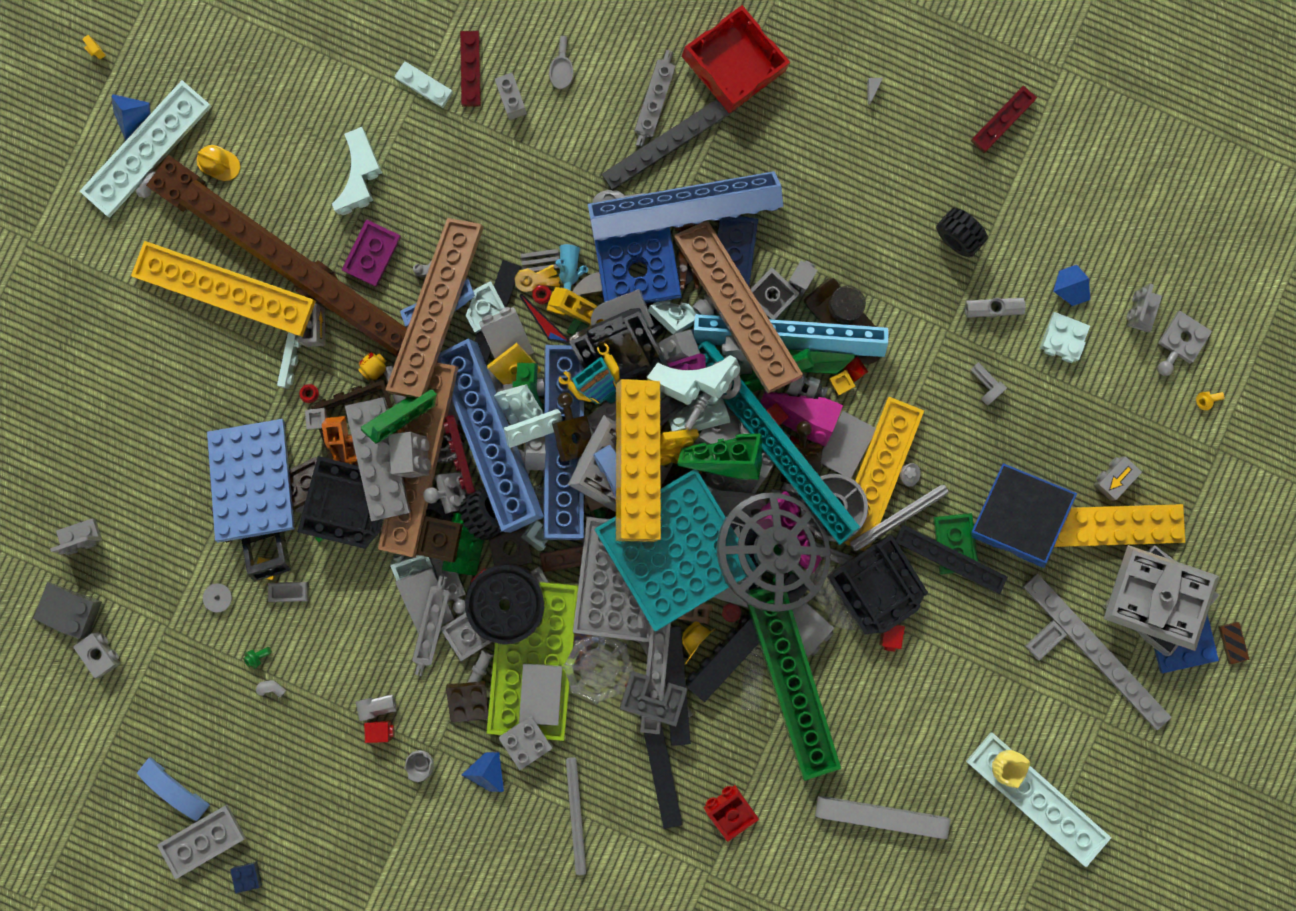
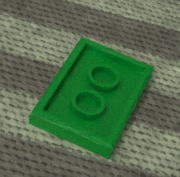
(955, 533)

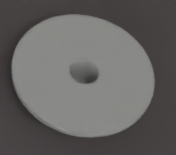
(217, 597)

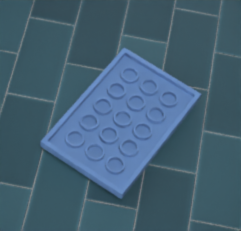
(250, 480)

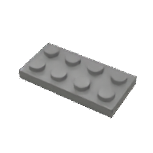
(201, 841)

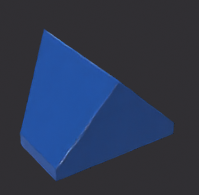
(129, 113)
(1072, 285)
(486, 772)

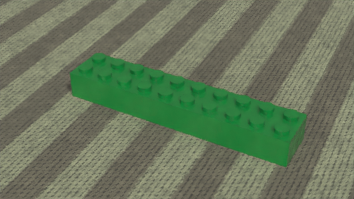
(794, 687)

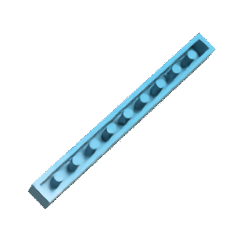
(804, 335)

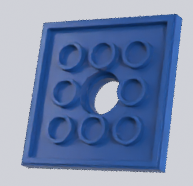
(650, 248)

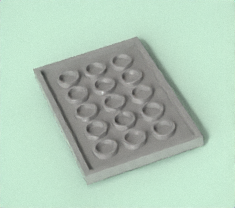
(603, 597)

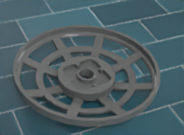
(765, 556)

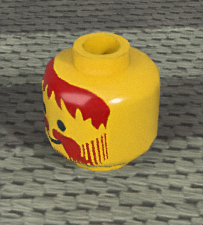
(372, 366)

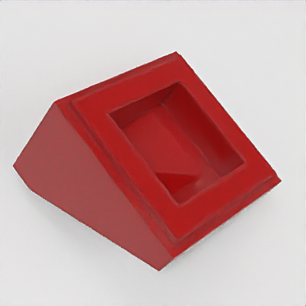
(856, 369)

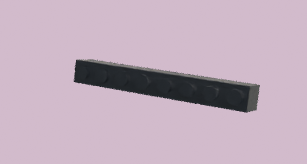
(732, 651)

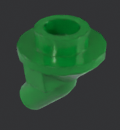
(252, 659)

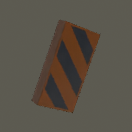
(1234, 643)

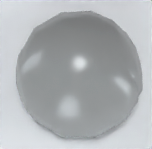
(419, 765)

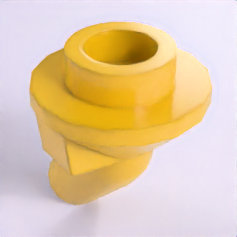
(1206, 401)

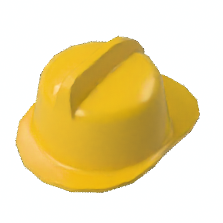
(218, 163)
(694, 636)

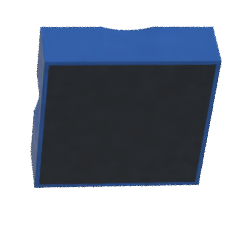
(1023, 515)

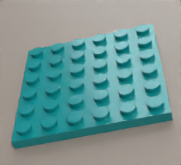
(683, 565)

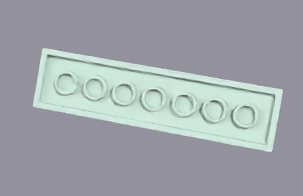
(145, 148)
(1044, 805)

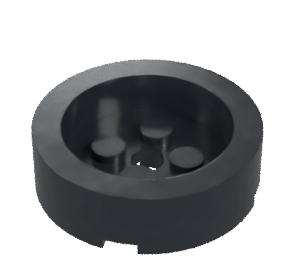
(508, 583)

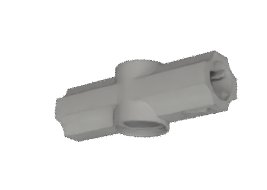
(1006, 307)

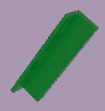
(398, 416)

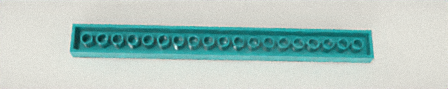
(787, 457)

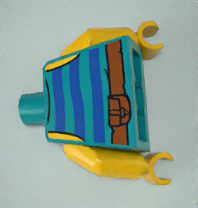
(596, 381)

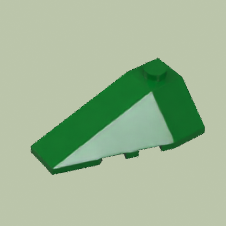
(731, 458)

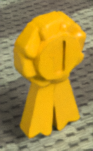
(527, 280)

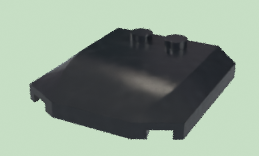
(628, 342)
(338, 505)
(879, 587)

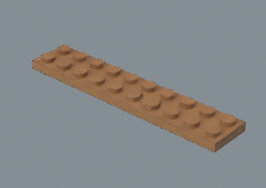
(738, 307)
(434, 308)
(402, 532)

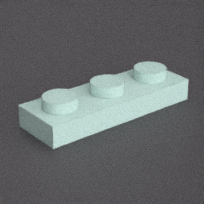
(423, 84)
(289, 360)
(531, 428)

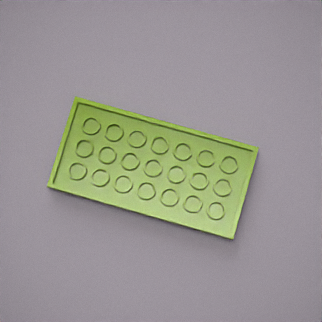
(547, 645)

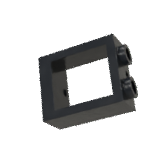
(271, 567)

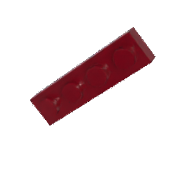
(470, 68)
(1003, 119)
(460, 461)

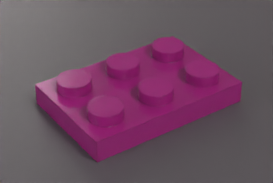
(371, 253)

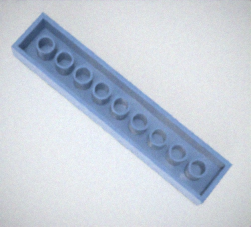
(685, 205)
(484, 426)
(561, 503)

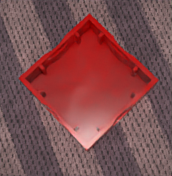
(735, 59)

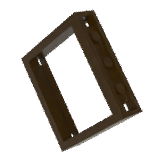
(357, 392)

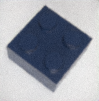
(246, 877)

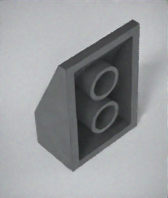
(67, 611)

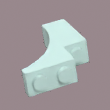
(363, 167)
(686, 384)

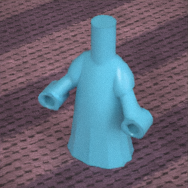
(568, 265)

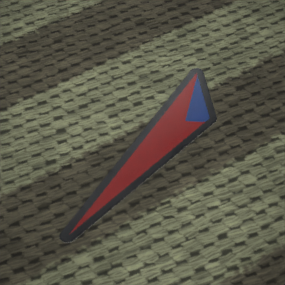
(548, 328)

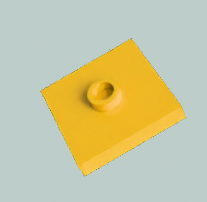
(505, 365)

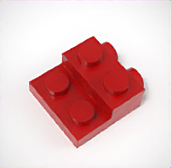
(730, 812)

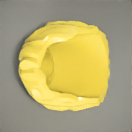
(1010, 768)

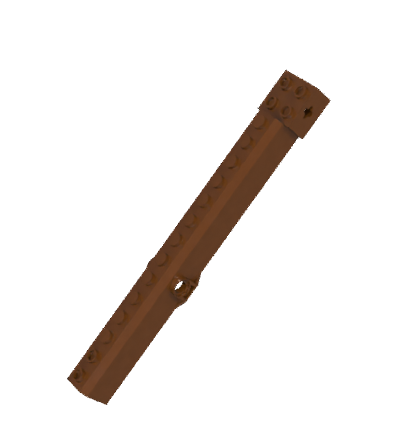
(310, 278)

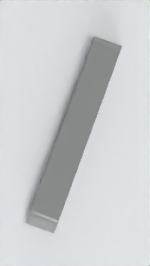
(882, 817)

